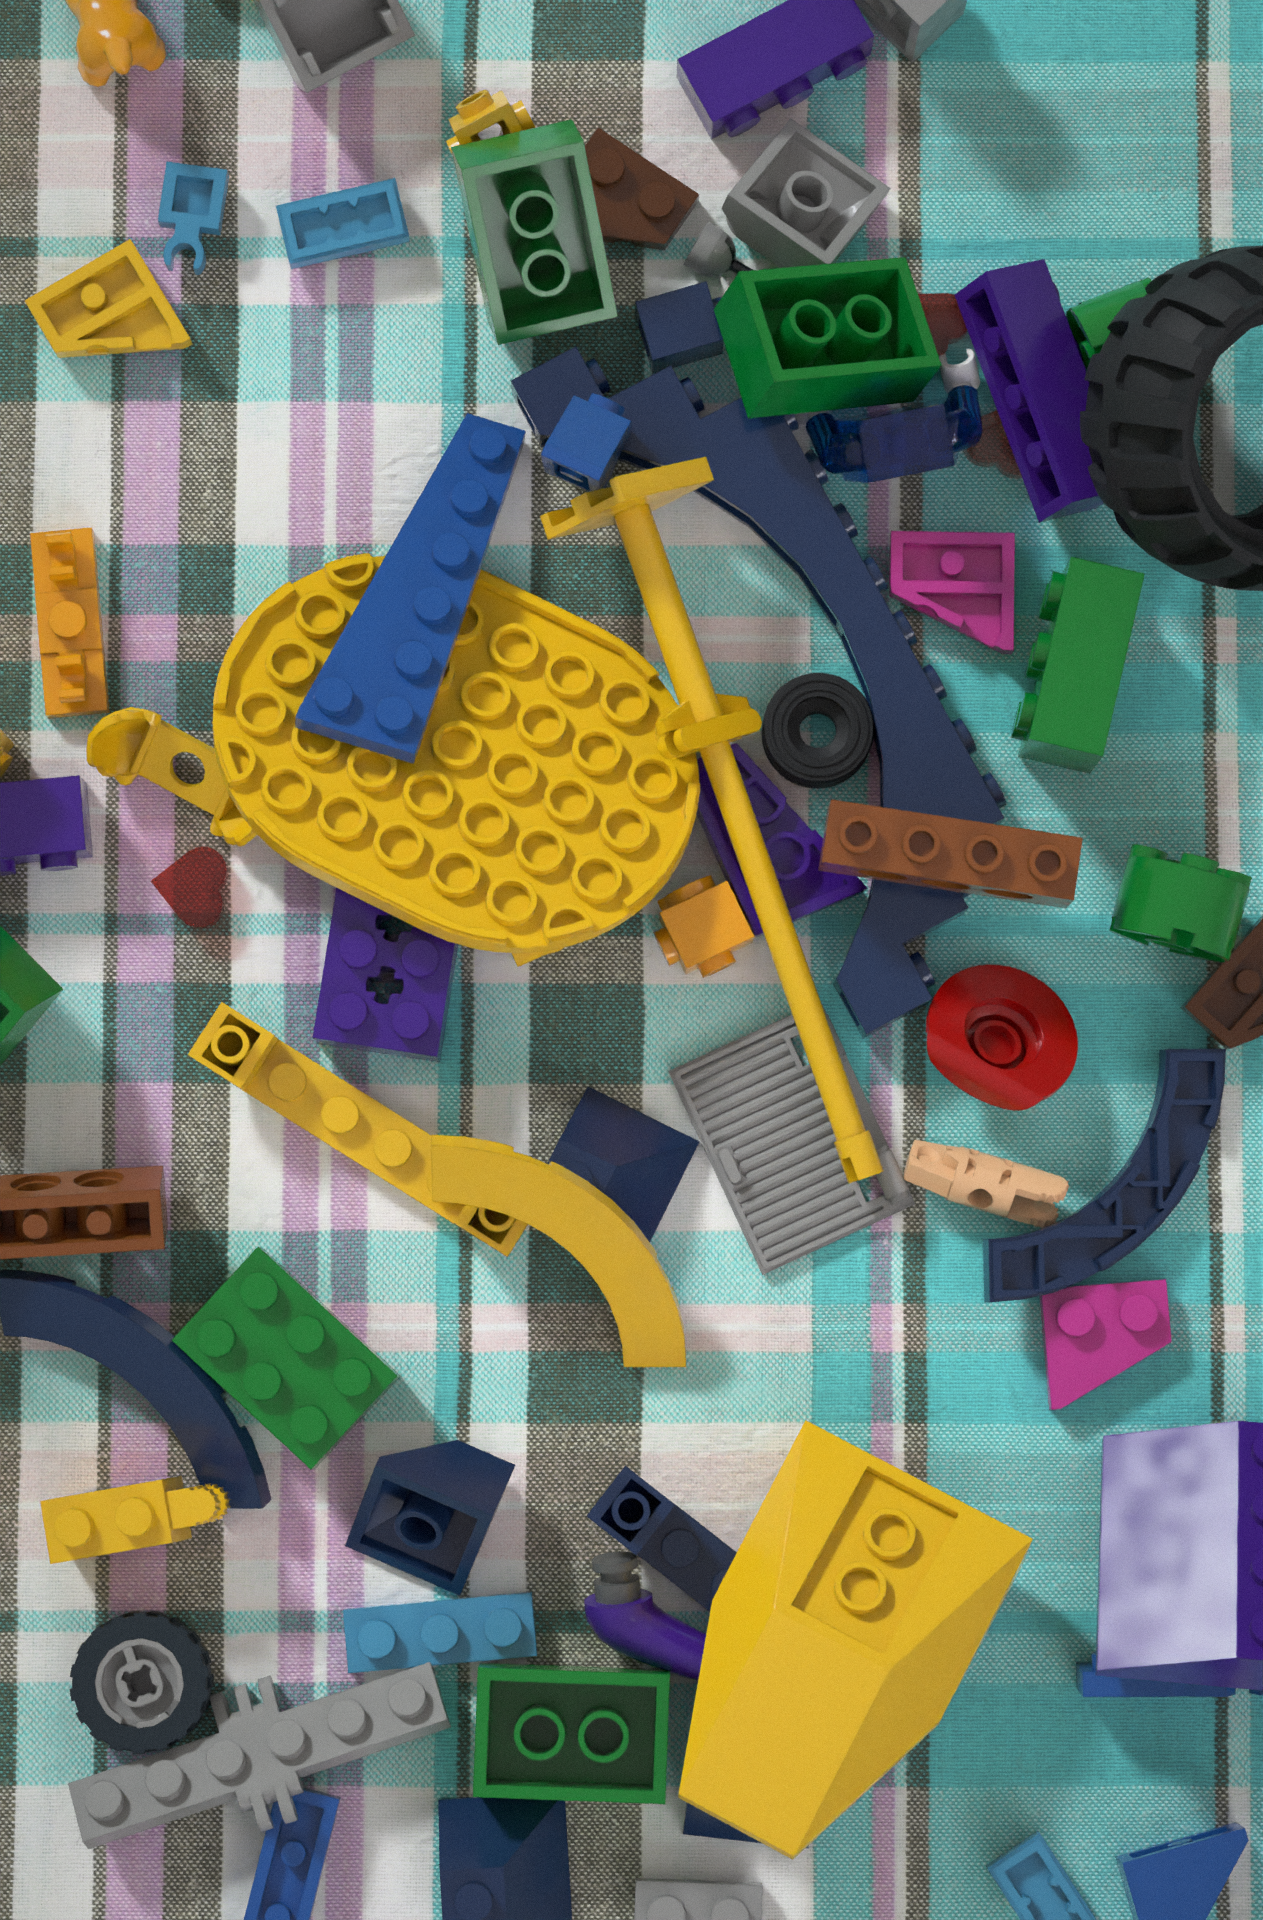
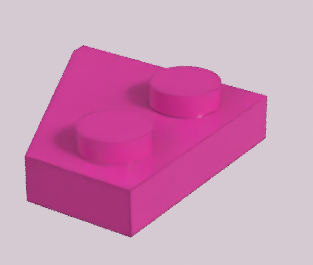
(958, 581)
(1100, 1333)

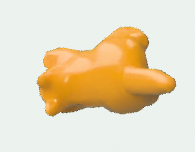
(113, 39)

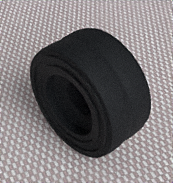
(817, 695)

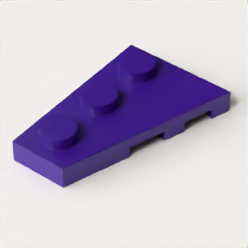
(789, 841)

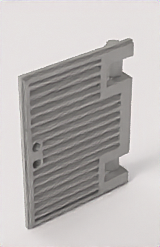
(776, 1140)

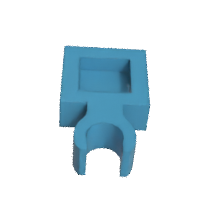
(192, 205)

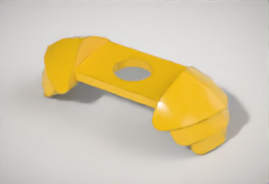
(144, 745)

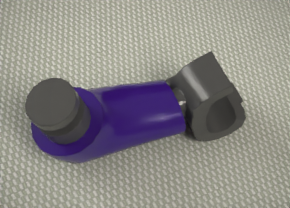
(634, 1625)

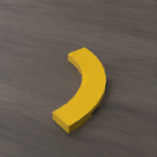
(581, 1222)

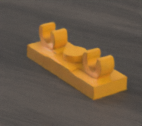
(69, 623)

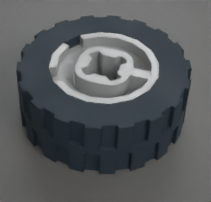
(141, 1681)

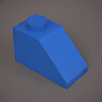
(587, 442)
(1181, 1875)

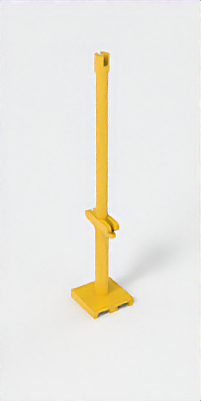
(708, 725)

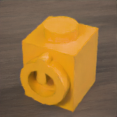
(702, 927)

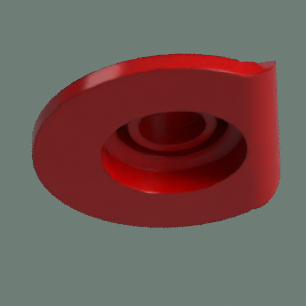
(1001, 1036)

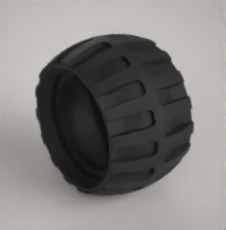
(1146, 410)

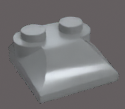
(802, 200)

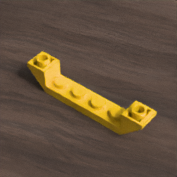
(339, 1117)

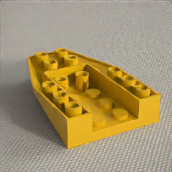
(837, 1638)

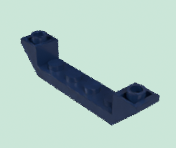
(663, 1536)

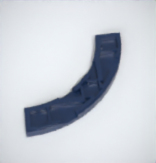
(1136, 1198)
(148, 1359)

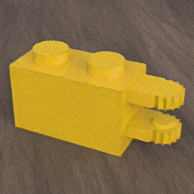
(128, 1517)

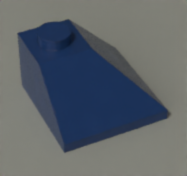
(625, 1156)
(431, 1511)
(504, 1859)

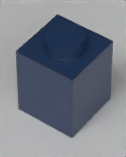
(679, 327)

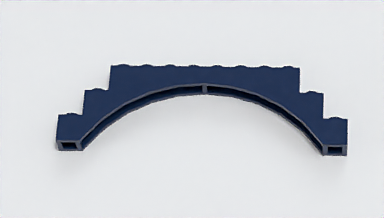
(780, 497)

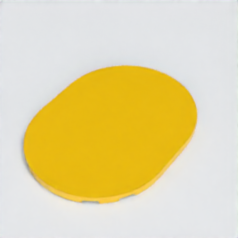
(531, 793)

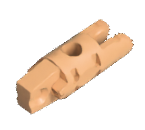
(986, 1182)

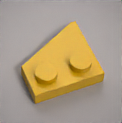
(108, 309)

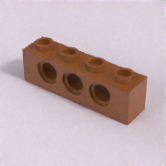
(950, 854)
(82, 1212)

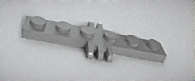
(258, 1754)

